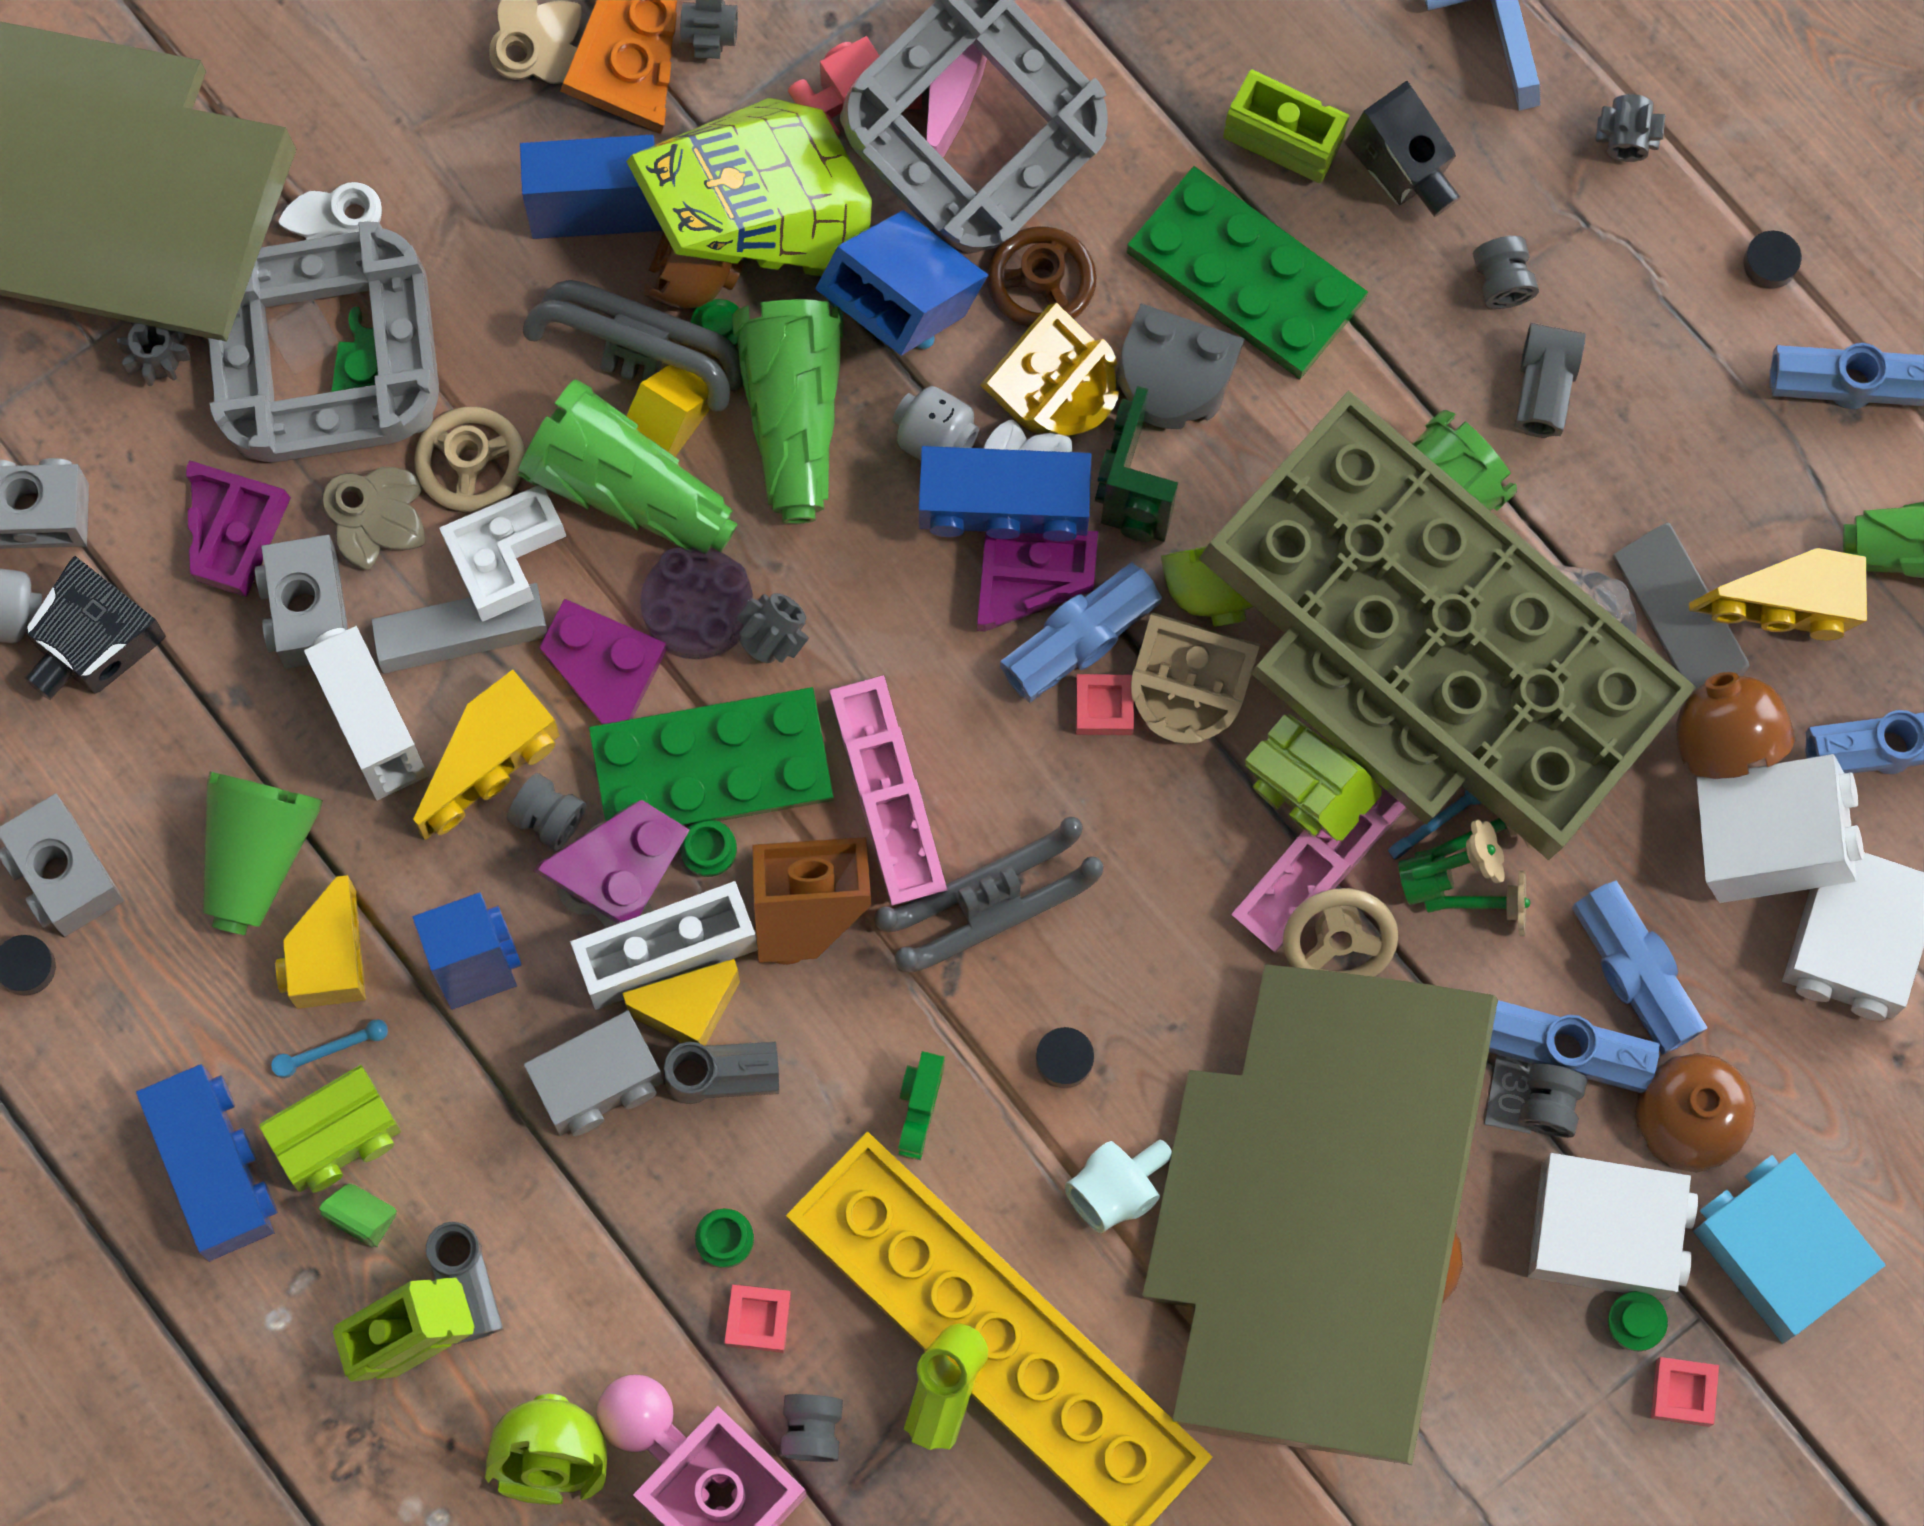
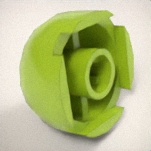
(1201, 590)
(546, 1451)

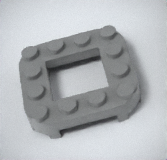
(920, 174)
(337, 420)

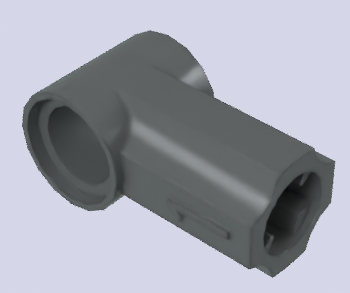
(1549, 367)
(729, 1069)
(471, 1275)

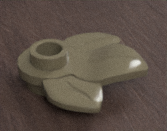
(382, 517)

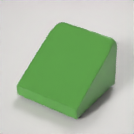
(358, 1214)

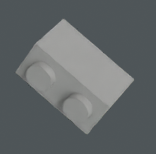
(595, 1075)

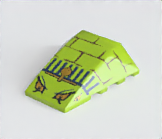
(756, 187)

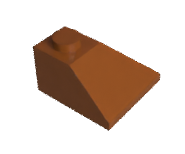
(807, 895)

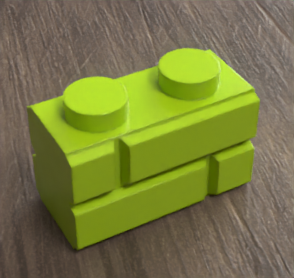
(1285, 126)
(1312, 778)
(331, 1131)
(403, 1329)

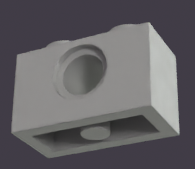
(59, 513)
(294, 570)
(84, 887)

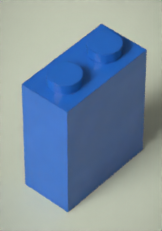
(584, 187)
(901, 282)

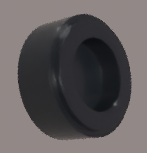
(1772, 259)
(26, 965)
(1064, 1057)

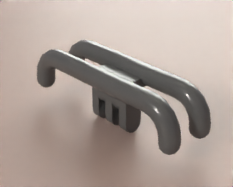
(640, 337)
(991, 899)

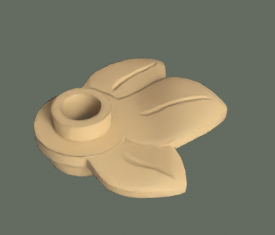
(542, 32)

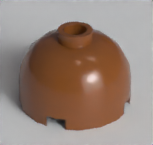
(688, 280)
(1731, 725)
(1696, 1112)

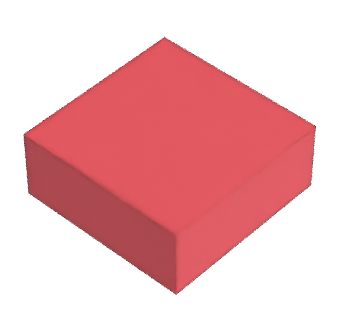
(1104, 705)
(758, 1318)
(1684, 1391)

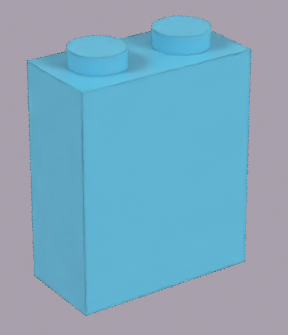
(1787, 1245)

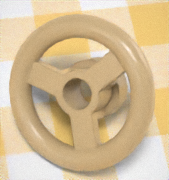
(462, 440)
(1335, 912)

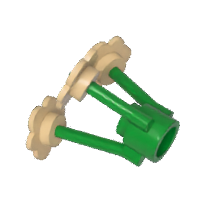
(1430, 874)

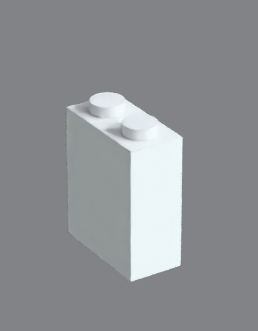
(365, 711)
(1779, 829)
(1862, 940)
(1612, 1226)

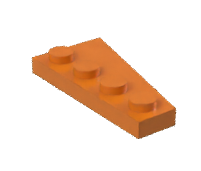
(626, 60)

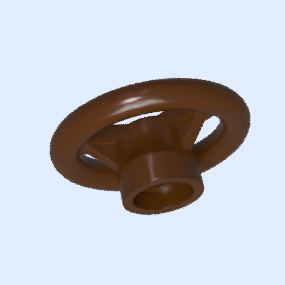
(1037, 257)

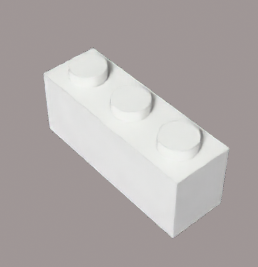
(665, 944)

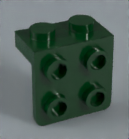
(1131, 498)

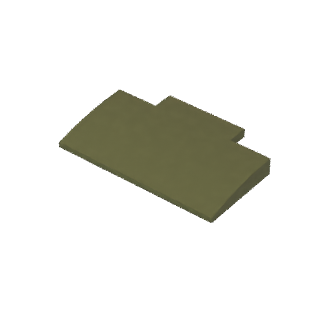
(123, 189)
(1438, 635)
(1322, 1211)

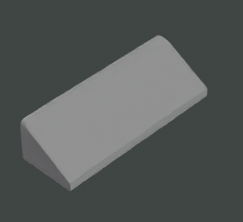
(1663, 586)
(453, 632)

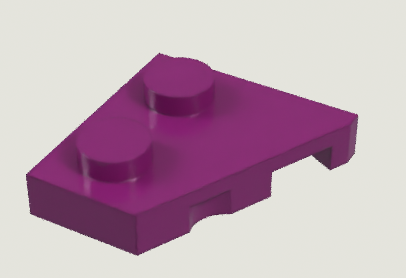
(230, 525)
(1032, 575)
(602, 660)
(618, 861)

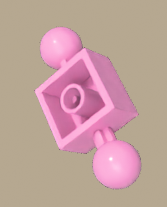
(638, 1417)

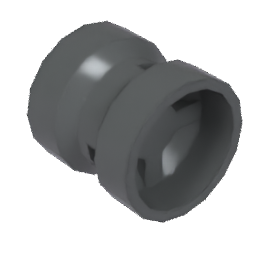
(1505, 272)
(547, 812)
(1552, 1100)
(811, 1428)

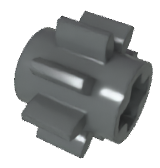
(709, 26)
(1630, 128)
(161, 361)
(772, 628)

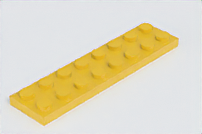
(1040, 1370)

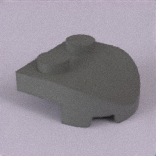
(1179, 364)

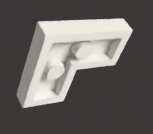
(492, 539)

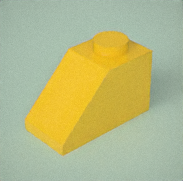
(324, 951)

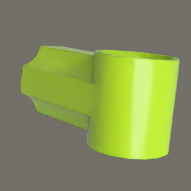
(944, 1387)

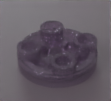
(695, 602)

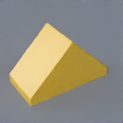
(669, 407)
(686, 1004)

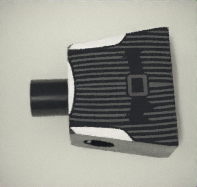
(1405, 150)
(87, 632)

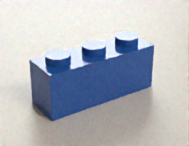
(1004, 492)
(468, 949)
(208, 1161)

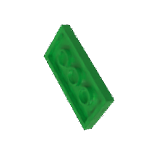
(1247, 272)
(716, 759)

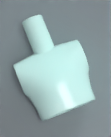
(1116, 1186)

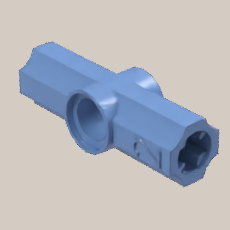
(1823, 375)
(1080, 632)
(1862, 746)
(1639, 967)
(1604, 1056)

